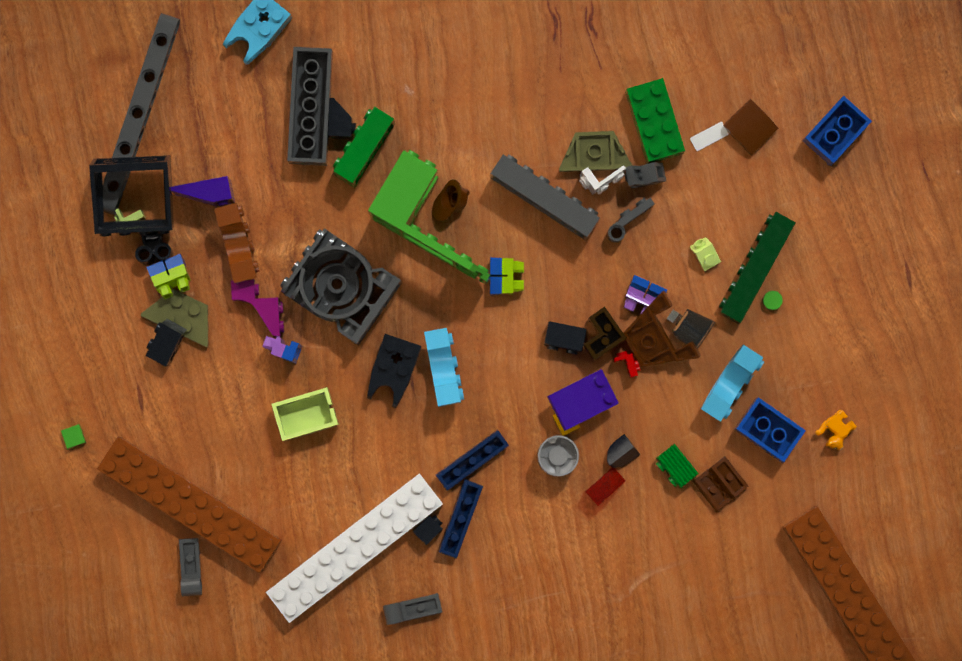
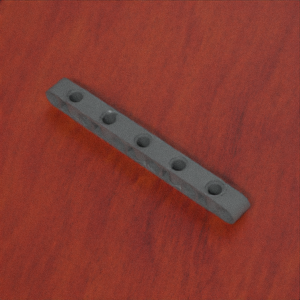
(142, 99)

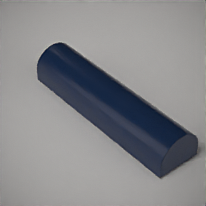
(472, 460)
(460, 518)

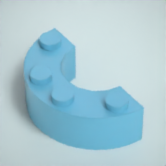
(443, 367)
(731, 381)

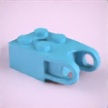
(258, 33)

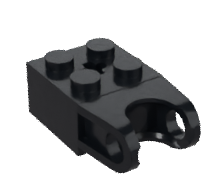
(392, 374)

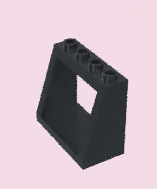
(121, 164)

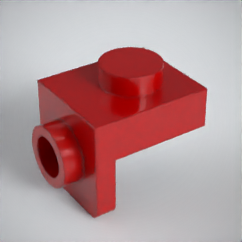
(632, 366)

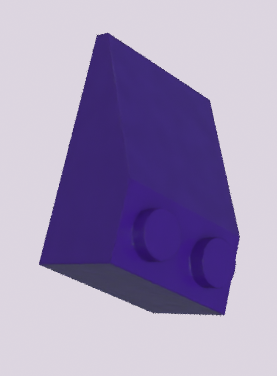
(212, 191)
(583, 399)

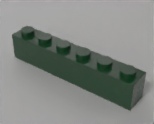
(757, 267)

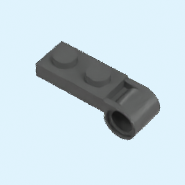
(627, 216)
(190, 567)
(412, 609)

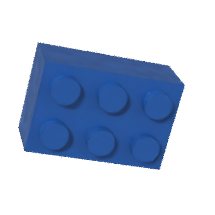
(837, 130)
(769, 429)

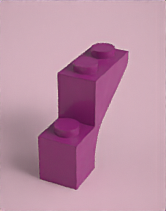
(268, 308)

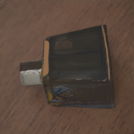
(690, 326)

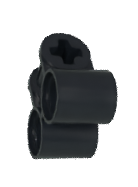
(153, 244)

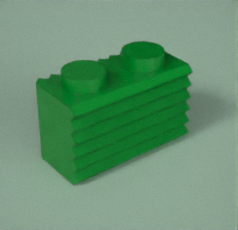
(676, 466)

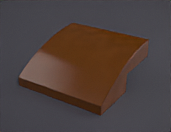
(750, 126)
(720, 483)

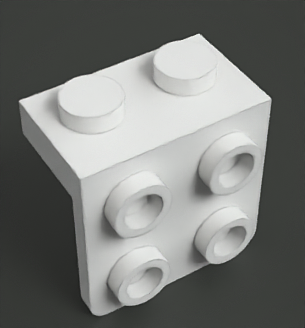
(590, 182)

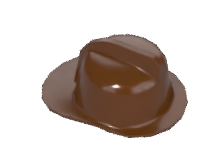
(449, 200)

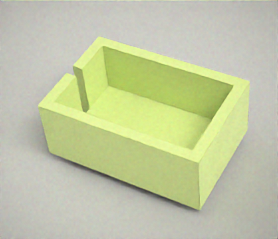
(305, 414)

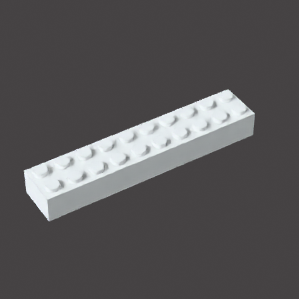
(354, 548)

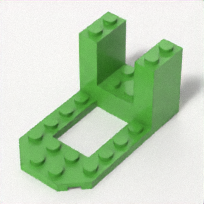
(402, 200)

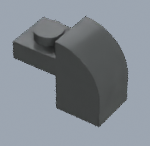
(645, 175)

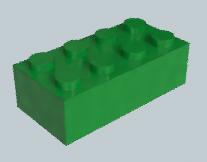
(655, 121)
(364, 146)

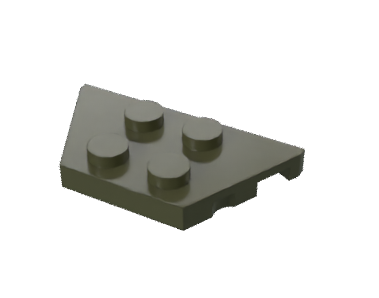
(596, 151)
(183, 311)

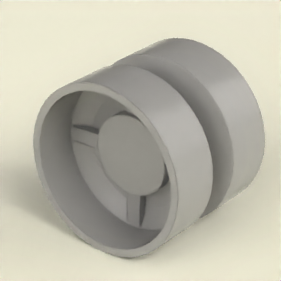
(558, 455)

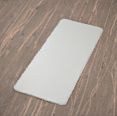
(709, 136)

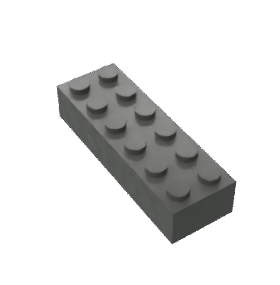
(310, 106)
(544, 197)

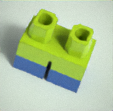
(505, 267)
(165, 280)

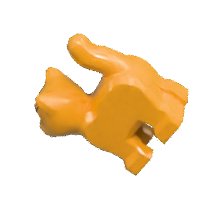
(838, 428)

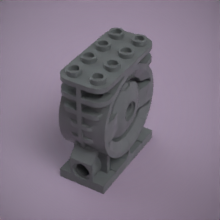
(326, 249)

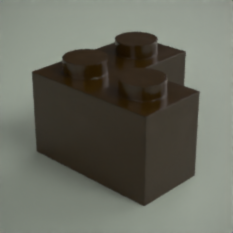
(608, 334)

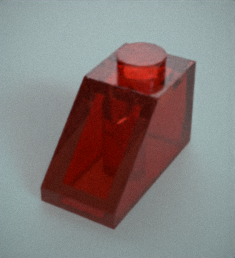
(605, 486)

